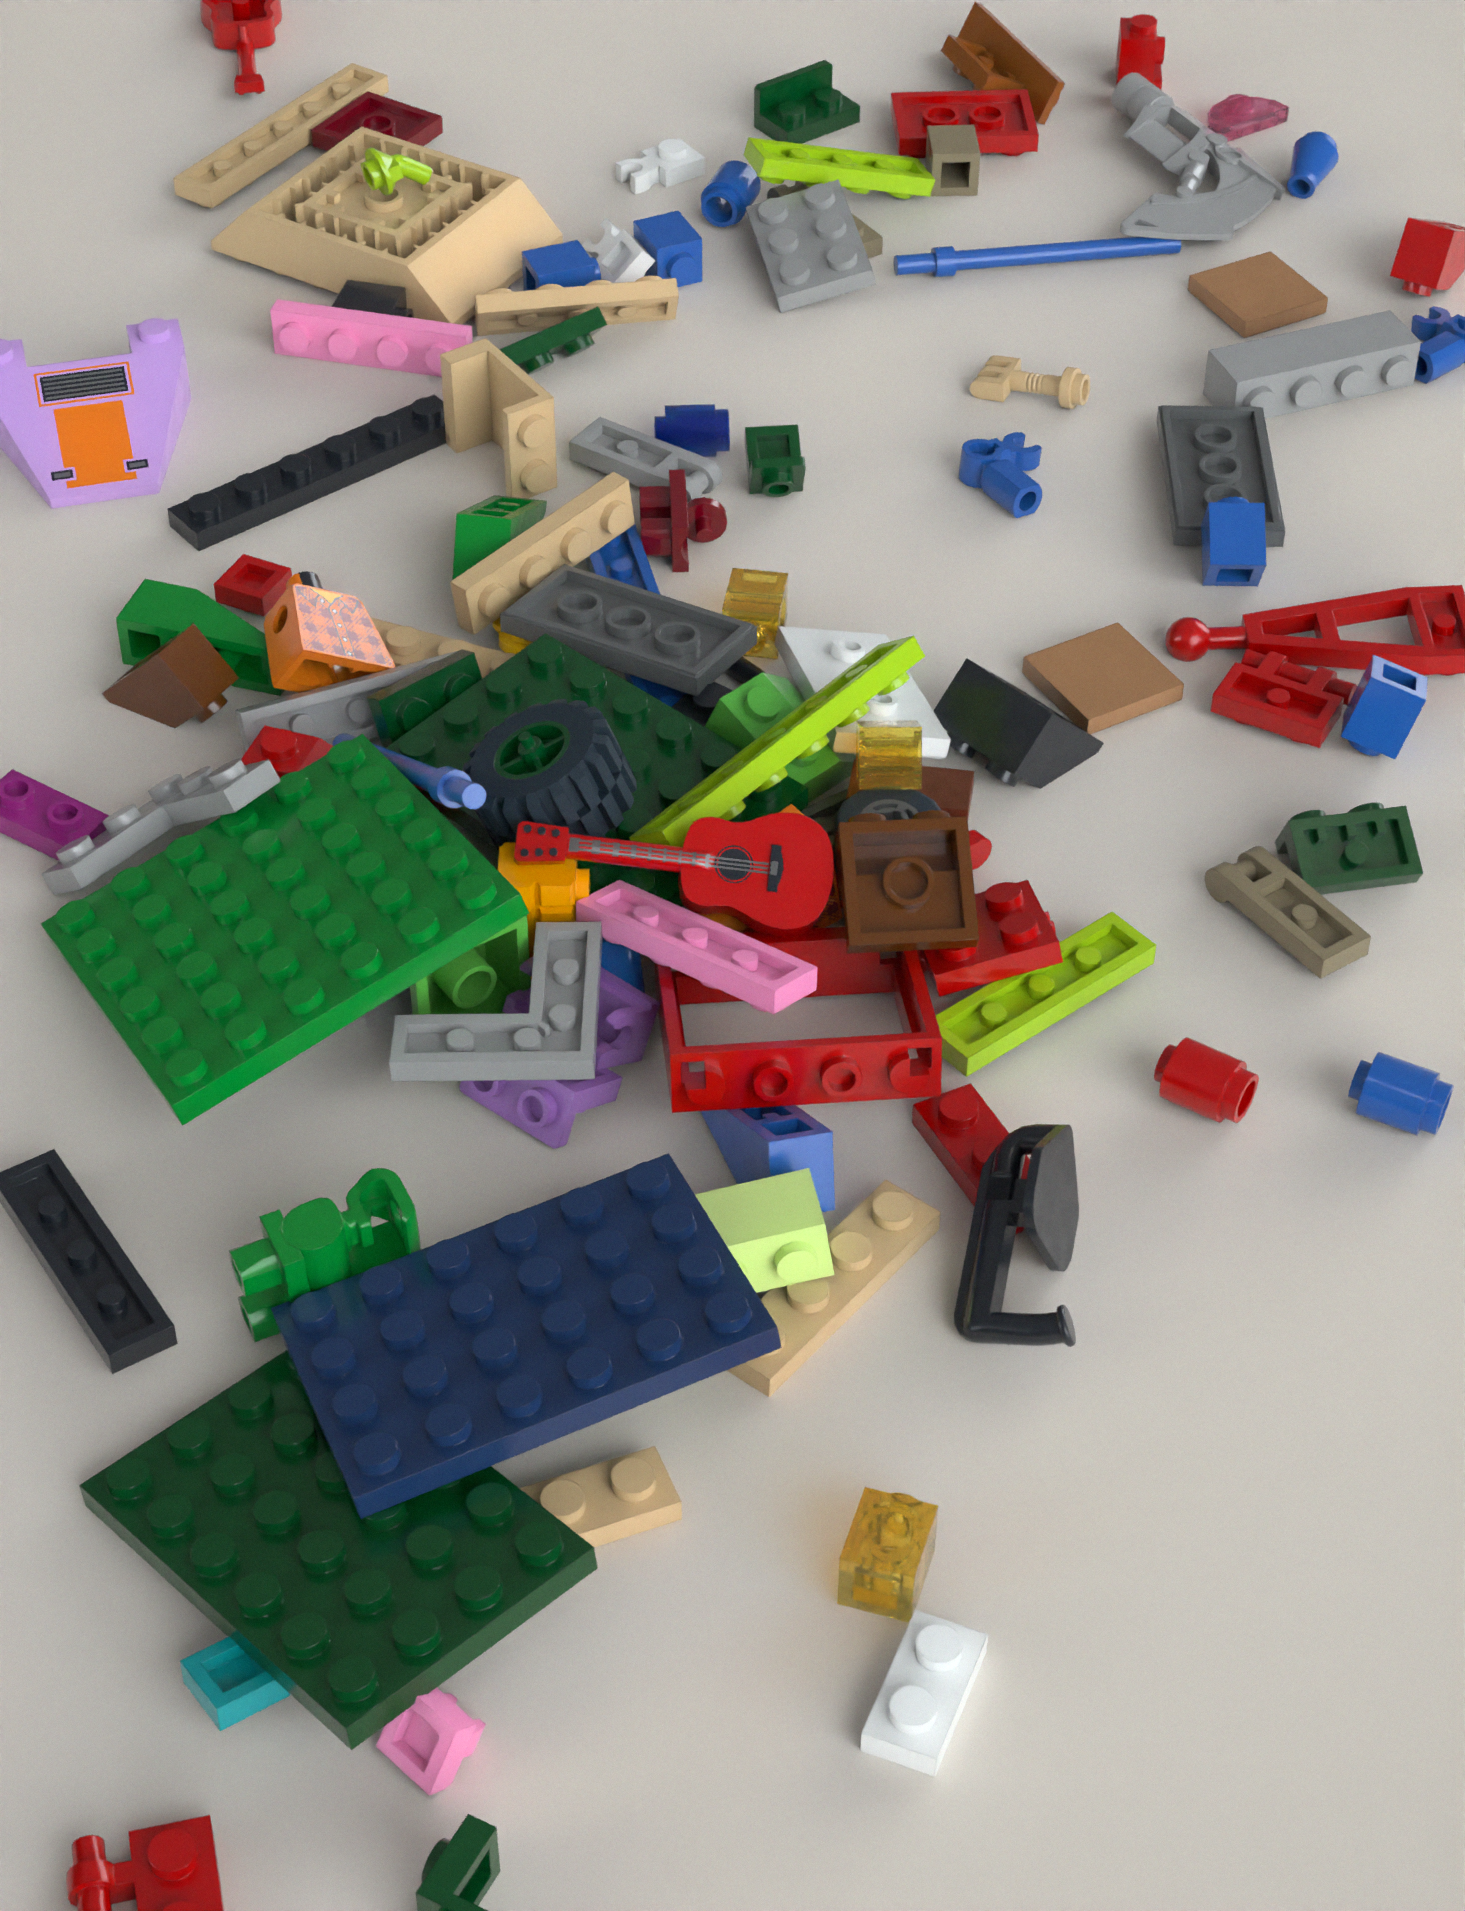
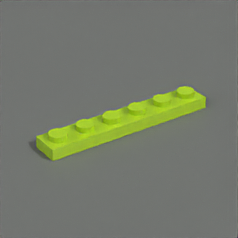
(793, 737)

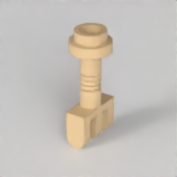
(1004, 375)

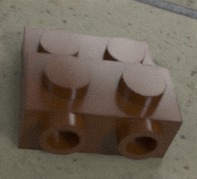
(906, 882)

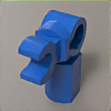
(1443, 343)
(999, 471)

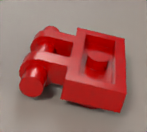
(1282, 697)
(168, 1870)

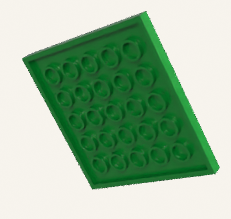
(279, 925)

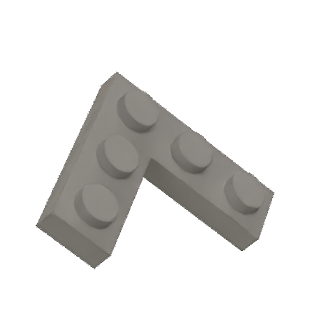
(172, 804)
(546, 1044)

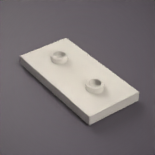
(822, 655)

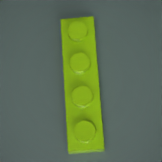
(855, 169)
(1028, 1003)

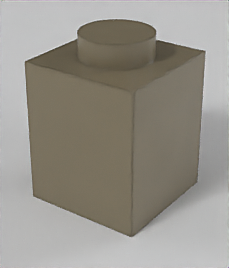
(953, 159)

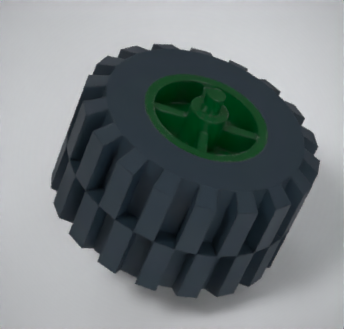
(552, 769)

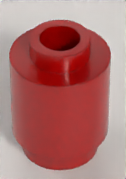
(1205, 1081)

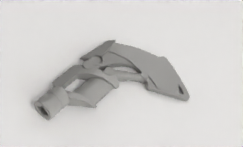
(1242, 184)

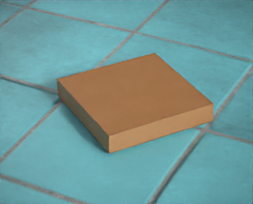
(1257, 294)
(1102, 678)

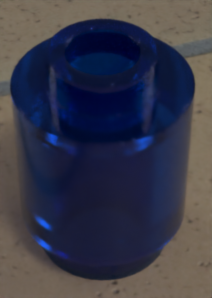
(694, 428)

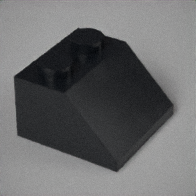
(1010, 729)

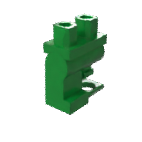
(322, 1246)

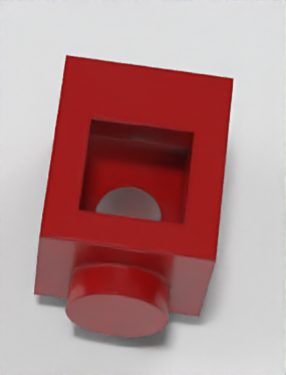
(1140, 49)

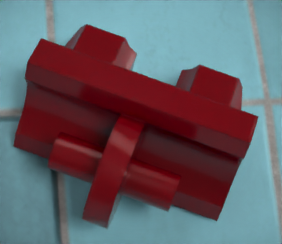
(670, 520)

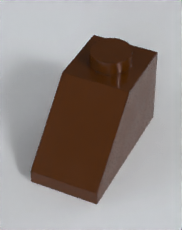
(175, 681)

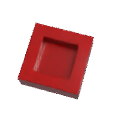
(252, 585)

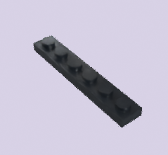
(310, 474)

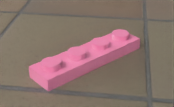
(364, 337)
(698, 947)

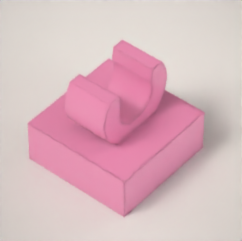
(431, 1740)

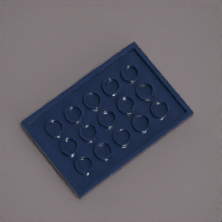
(521, 1333)

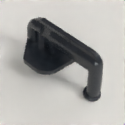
(1050, 1213)

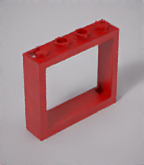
(808, 1068)

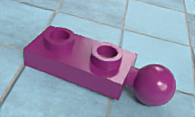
(44, 815)

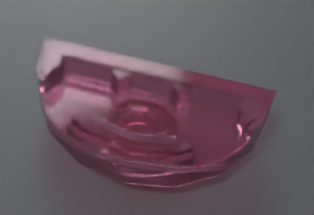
(1245, 115)

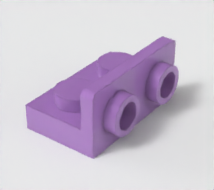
(544, 1106)

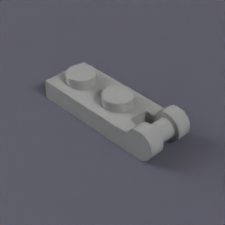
(641, 458)

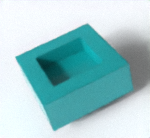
(229, 1683)

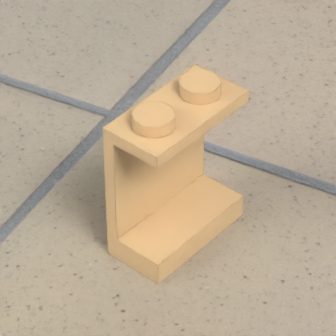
(497, 401)

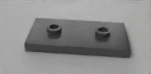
(1216, 456)
(631, 629)

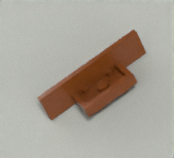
(999, 61)

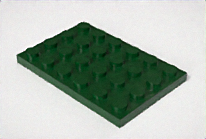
(660, 743)
(336, 1607)

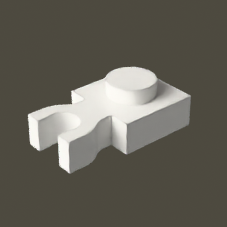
(666, 163)
(619, 255)

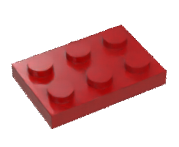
(1000, 117)

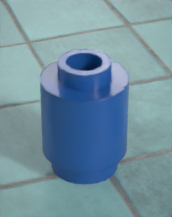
(729, 193)
(1400, 1094)

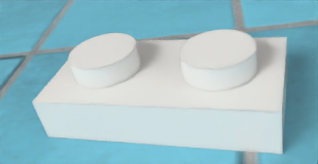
(924, 1693)

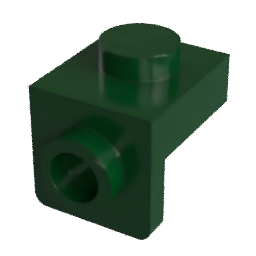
(774, 460)
(460, 1869)

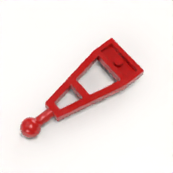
(1433, 615)

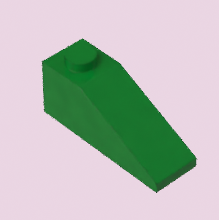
(490, 526)
(165, 609)

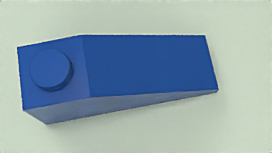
(773, 1143)

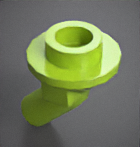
(384, 170)

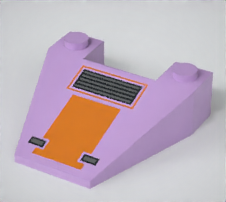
(99, 422)

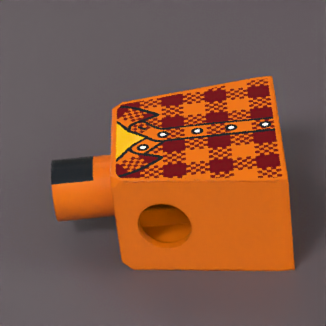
(320, 637)

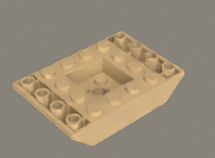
(434, 238)

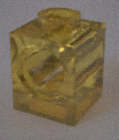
(759, 600)
(888, 754)
(882, 1578)

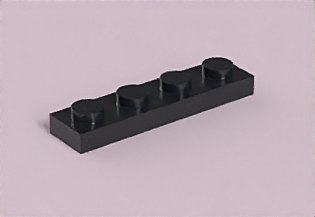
(85, 1262)

